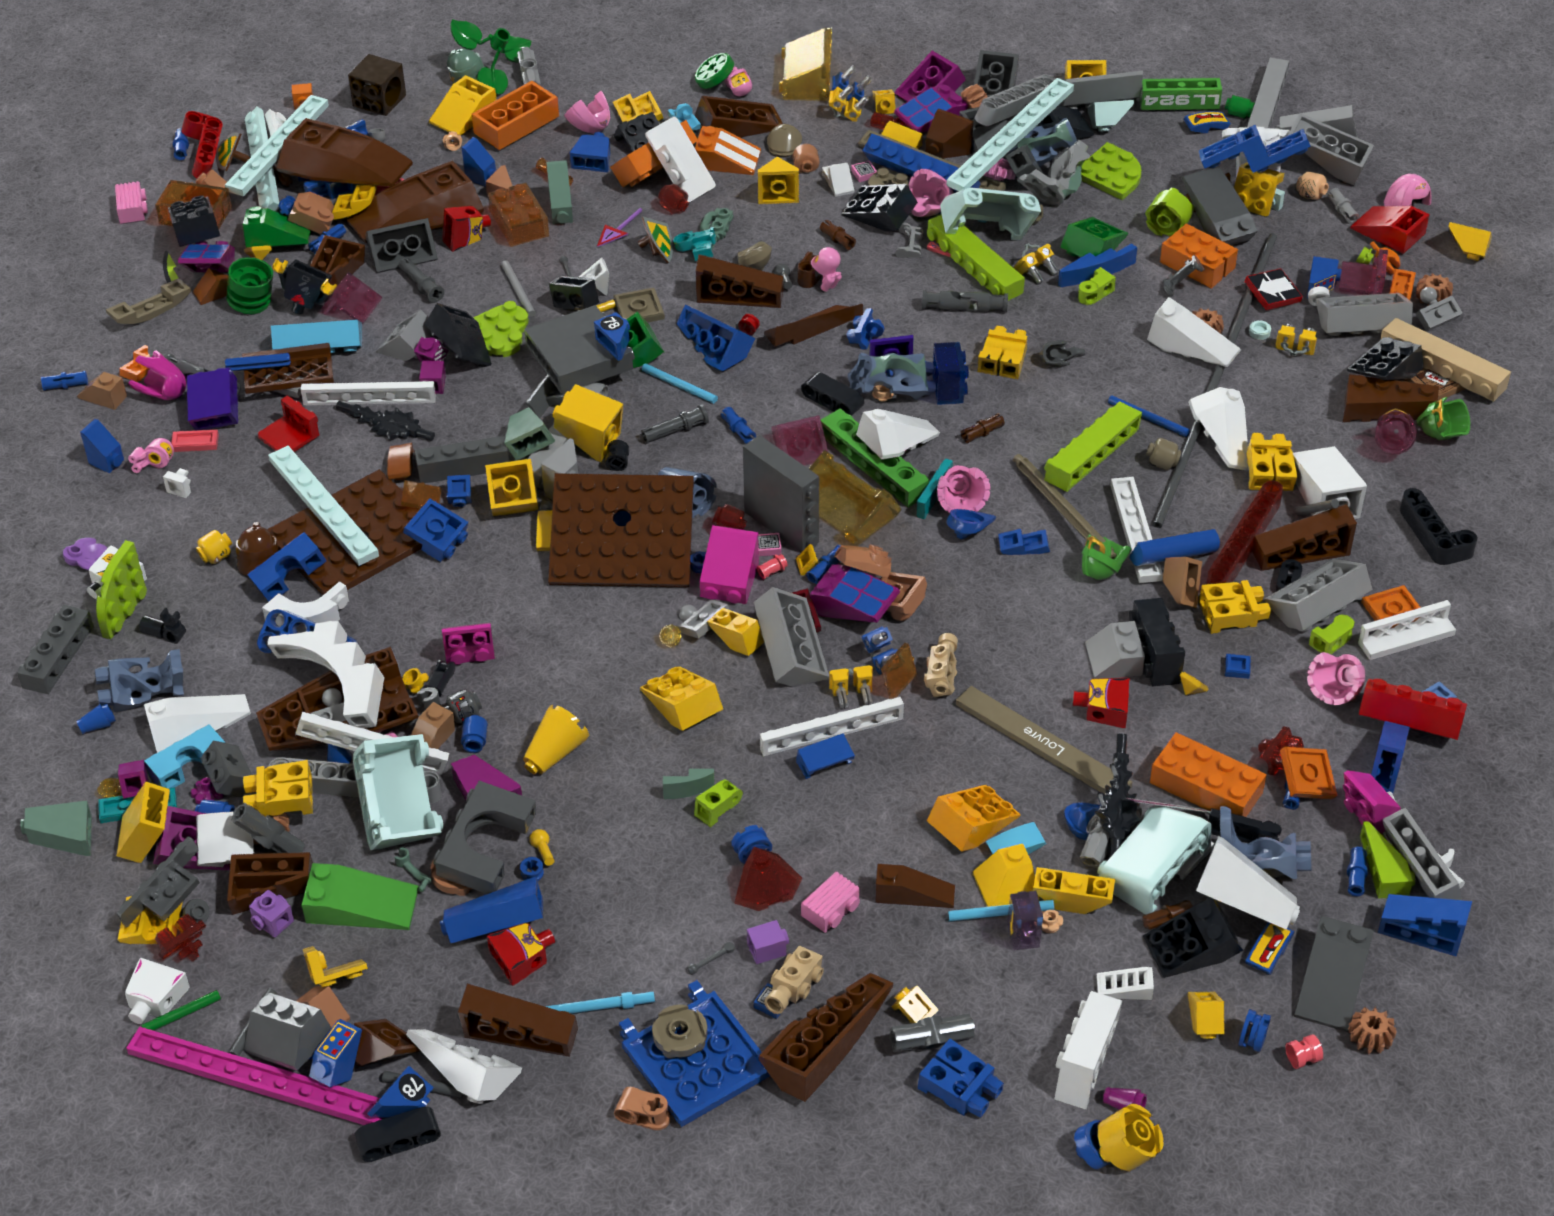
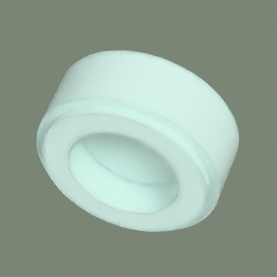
(1259, 330)

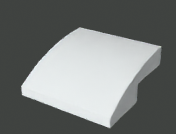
(220, 839)

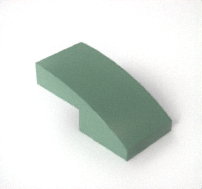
(686, 786)

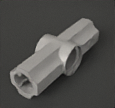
(528, 66)
(1096, 843)

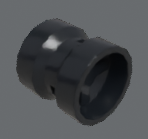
(617, 455)

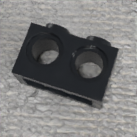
(573, 292)

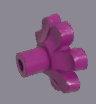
(204, 791)

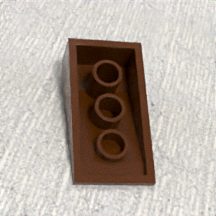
(737, 116)

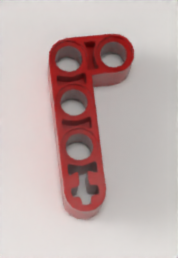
(208, 131)

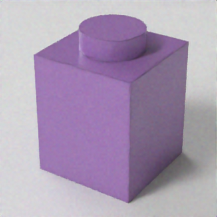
(767, 941)

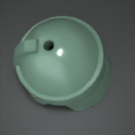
(462, 63)

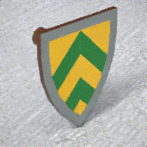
(227, 151)
(658, 238)

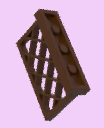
(302, 359)

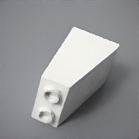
(1327, 476)
(1244, 885)

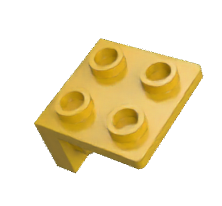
(1257, 188)
(316, 963)

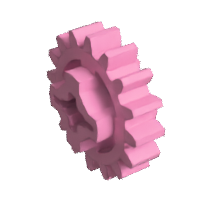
(1001, 171)

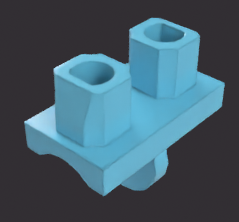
(683, 113)

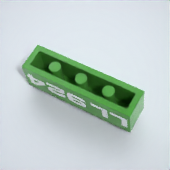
(1181, 94)

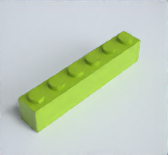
(977, 259)
(1092, 446)

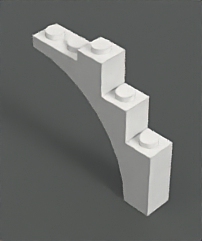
(328, 646)

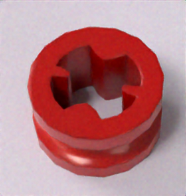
(748, 324)

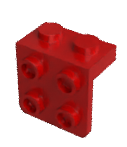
(293, 429)

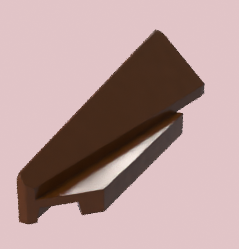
(813, 324)

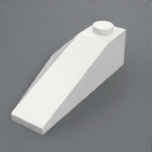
(1184, 333)
(1225, 421)
(893, 433)
(181, 716)

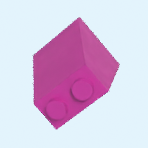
(729, 565)

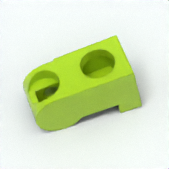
(1096, 287)
(1333, 636)
(716, 801)

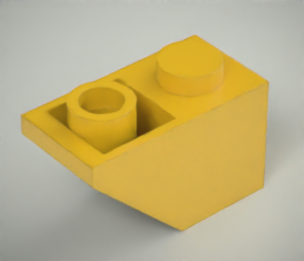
(737, 631)

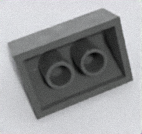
(399, 242)
(285, 1031)

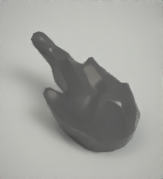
(1054, 353)

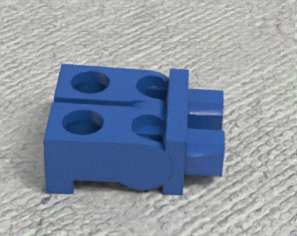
(960, 1079)

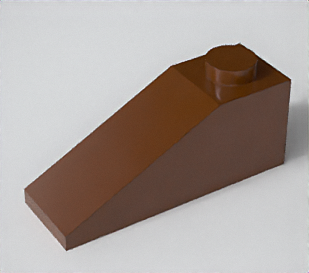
(911, 887)

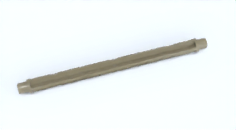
(1058, 500)

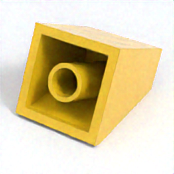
(589, 420)

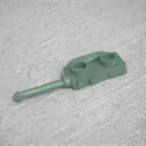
(722, 219)

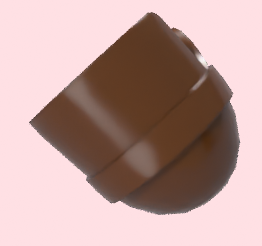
(254, 548)

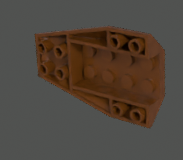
(340, 155)
(417, 199)
(282, 717)

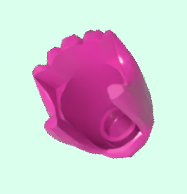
(163, 378)

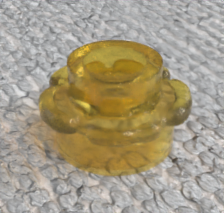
(670, 635)
(109, 788)

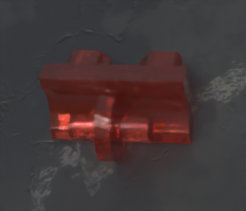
(1271, 749)
(189, 932)

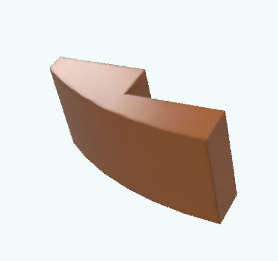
(399, 461)

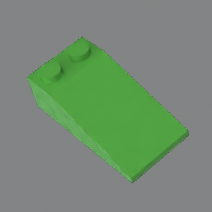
(357, 898)

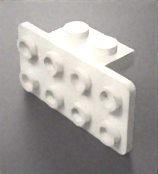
(680, 158)

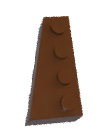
(1307, 540)

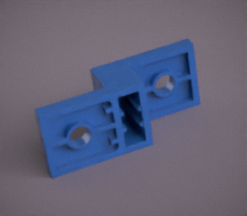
(1255, 151)

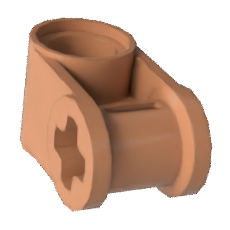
(640, 1107)

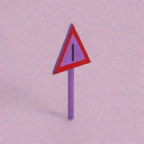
(611, 234)

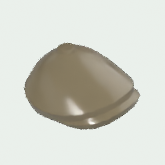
(783, 140)
(755, 256)

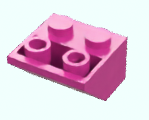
(468, 643)
(1368, 799)

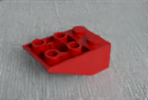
(1393, 226)

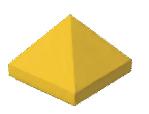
(258, 251)
(806, 560)
(1192, 685)

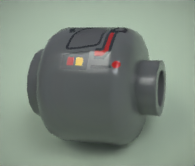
(463, 704)

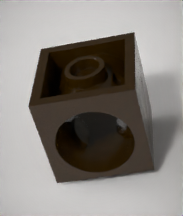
(377, 84)

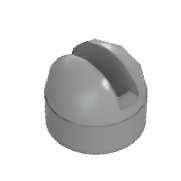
(377, 133)

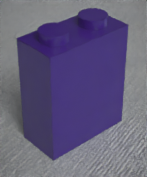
(212, 399)

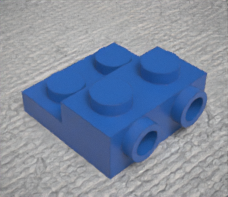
(437, 530)

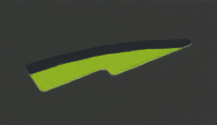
(168, 265)

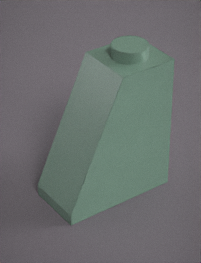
(559, 192)
(526, 434)
(60, 827)

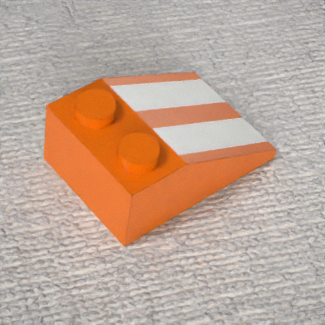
(726, 151)

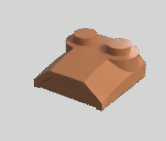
(312, 212)
(869, 559)
(911, 594)

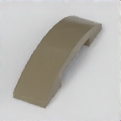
(146, 310)

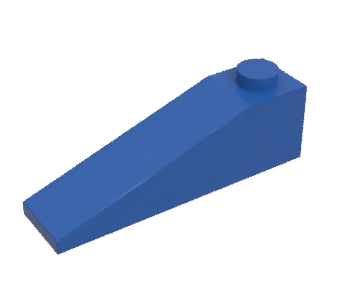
(717, 341)

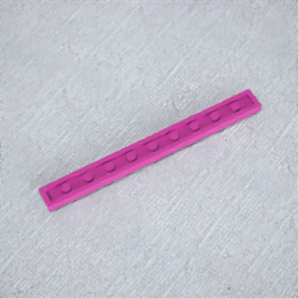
(252, 1076)

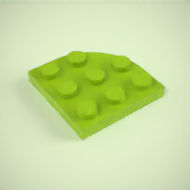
(1112, 171)
(120, 591)

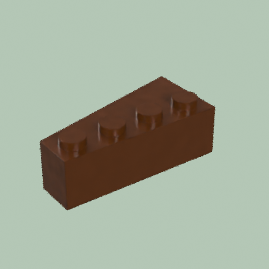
(736, 284)
(1372, 397)
(516, 1022)

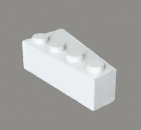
(1086, 1048)

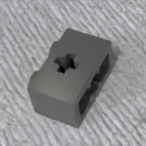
(226, 768)

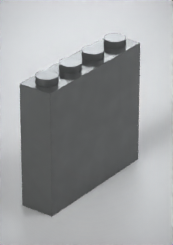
(570, 350)
(781, 493)

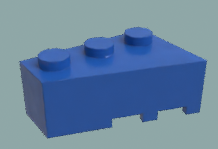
(1426, 921)

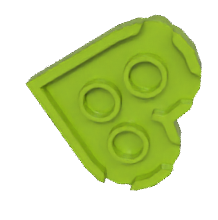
(503, 328)

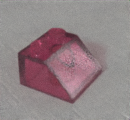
(801, 439)

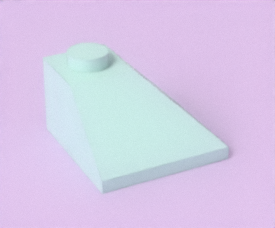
(1107, 114)

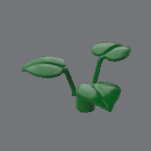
(469, 35)

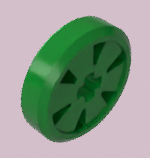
(714, 70)

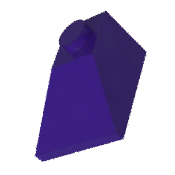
(899, 345)

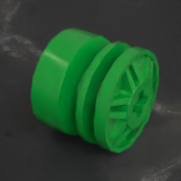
(249, 285)

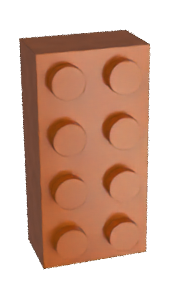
(515, 115)
(643, 162)
(1206, 776)

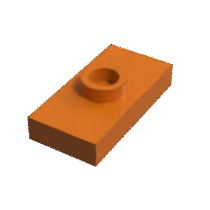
(1403, 282)

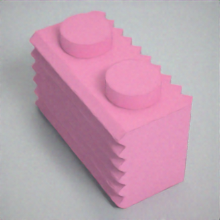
(131, 202)
(830, 902)

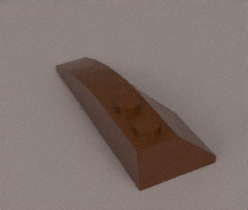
(817, 1044)

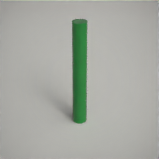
(182, 1011)

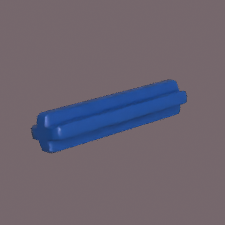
(258, 362)

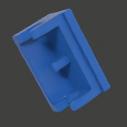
(824, 754)

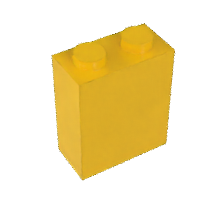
(143, 822)

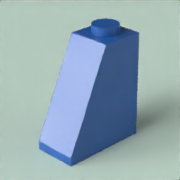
(1389, 754)

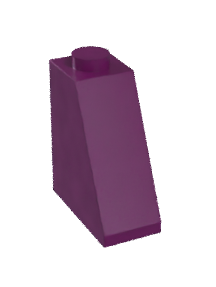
(473, 769)

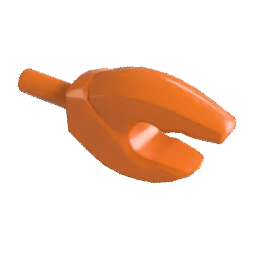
(1392, 257)

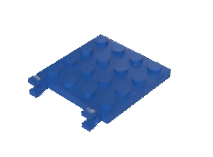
(706, 1078)

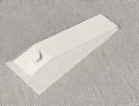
(469, 1073)

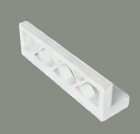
(1406, 634)

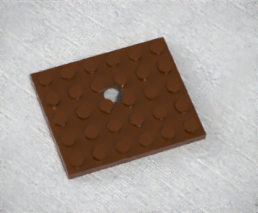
(377, 511)
(645, 553)

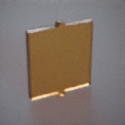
(417, 494)
(899, 671)

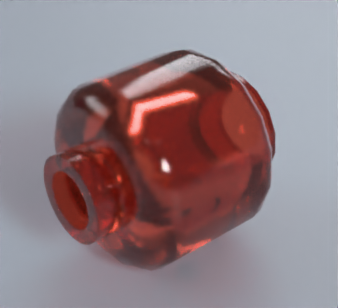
(673, 198)
(729, 517)

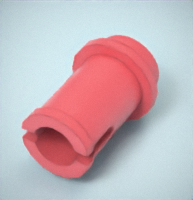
(772, 566)

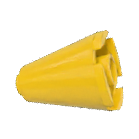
(554, 740)

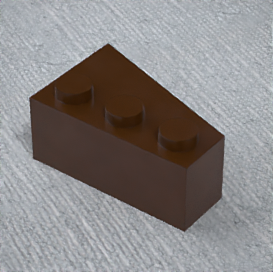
(256, 873)

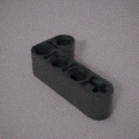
(1432, 533)

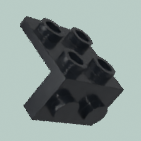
(635, 130)

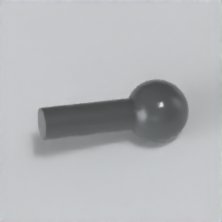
(783, 270)

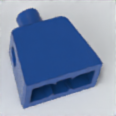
(591, 153)

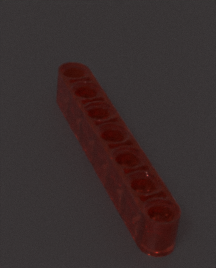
(1242, 539)

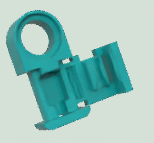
(698, 241)

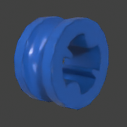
(695, 564)
(529, 863)

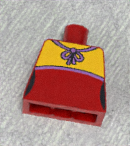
(463, 226)
(1105, 701)
(519, 950)

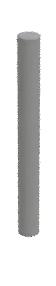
(518, 288)

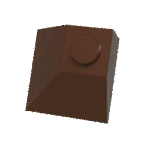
(949, 135)
(382, 1042)

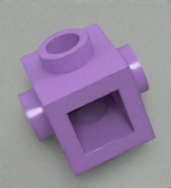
(271, 913)

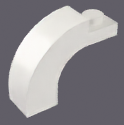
(318, 611)

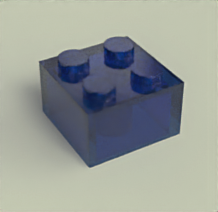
(950, 373)

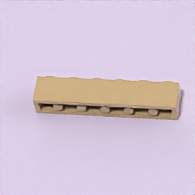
(1452, 362)

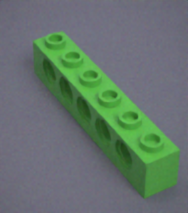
(891, 473)

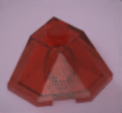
(766, 881)

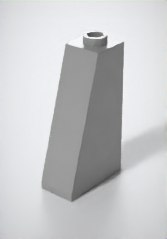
(1339, 118)

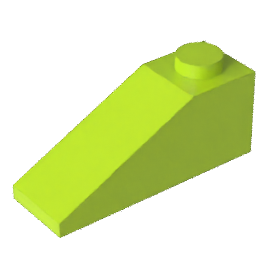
(1386, 864)

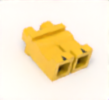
(1003, 350)
(1270, 461)
(1232, 605)
(280, 789)

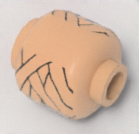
(1312, 185)

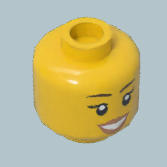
(214, 547)

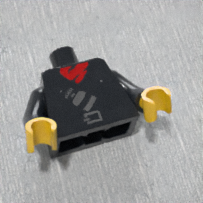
(303, 284)

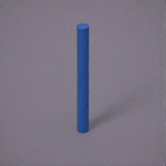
(1165, 423)

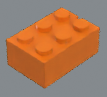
(1215, 255)

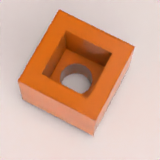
(300, 93)

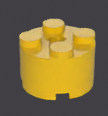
(1129, 1137)

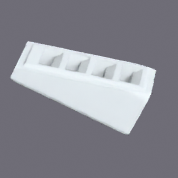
(1134, 975)

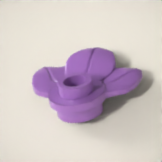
(83, 553)

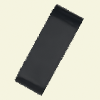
(832, 394)
(397, 1134)

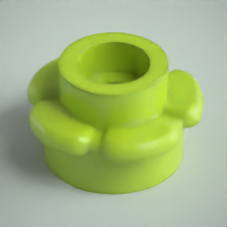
(1365, 256)

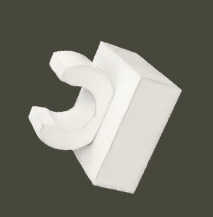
(177, 483)

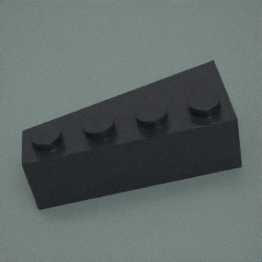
(1159, 643)

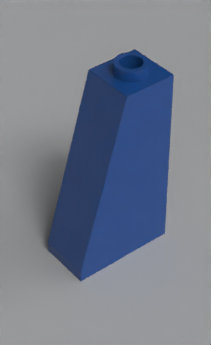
(494, 911)

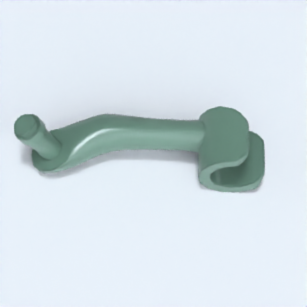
(405, 862)

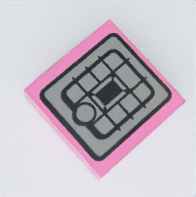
(863, 170)
(769, 544)

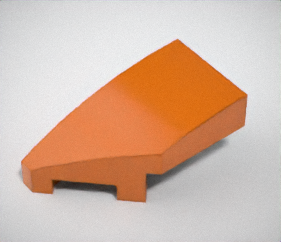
(134, 370)

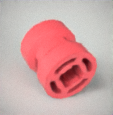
(1304, 1051)

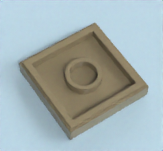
(643, 301)

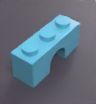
(166, 765)

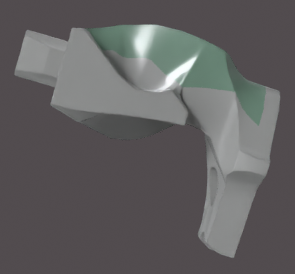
(1062, 178)

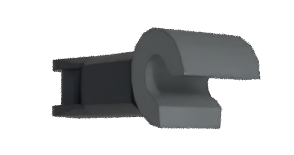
(436, 685)

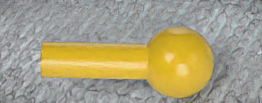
(540, 839)

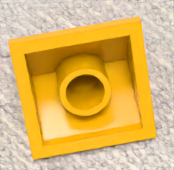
(778, 182)

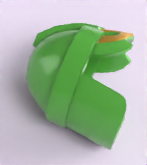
(1445, 419)
(1098, 563)

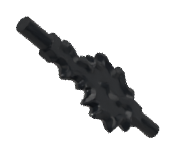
(390, 423)
(1116, 810)

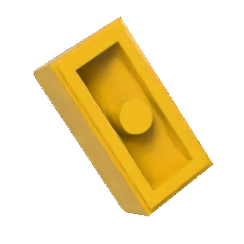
(903, 134)

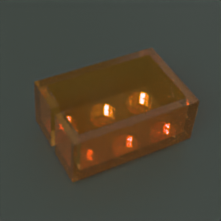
(185, 191)
(518, 214)

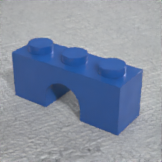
(299, 554)

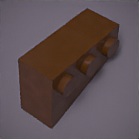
(338, 257)

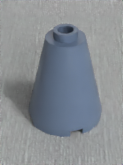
(703, 489)

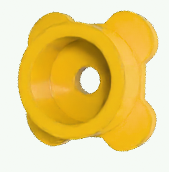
(414, 680)

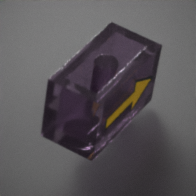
(1025, 920)

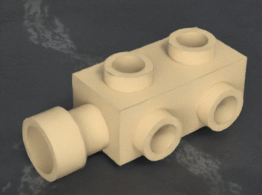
(942, 666)
(794, 979)

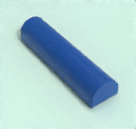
(1175, 546)

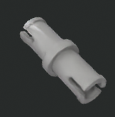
(1343, 205)

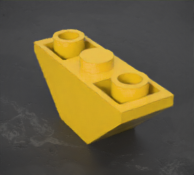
(1073, 890)

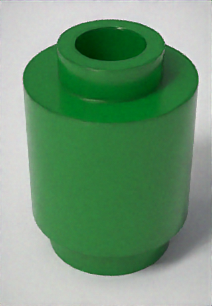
(1239, 106)

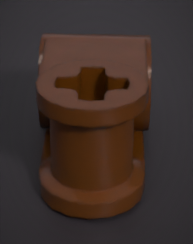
(806, 273)

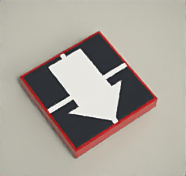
(1273, 289)

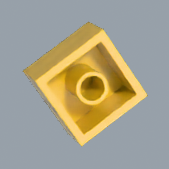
(511, 487)

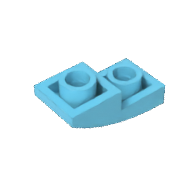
(1026, 834)

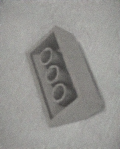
(1104, 89)
(1362, 312)
(1320, 593)
(790, 638)

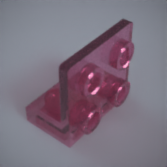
(1364, 277)
(353, 299)

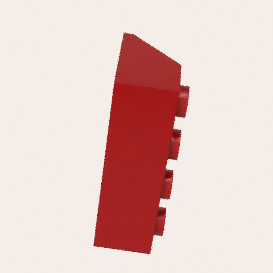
(1413, 708)

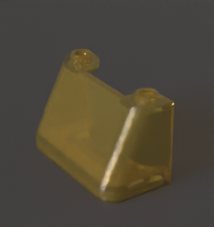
(807, 67)
(851, 502)

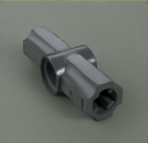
(266, 830)
(931, 1032)

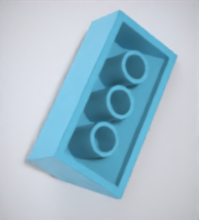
(338, 334)

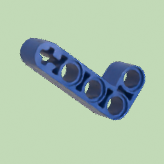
(290, 626)

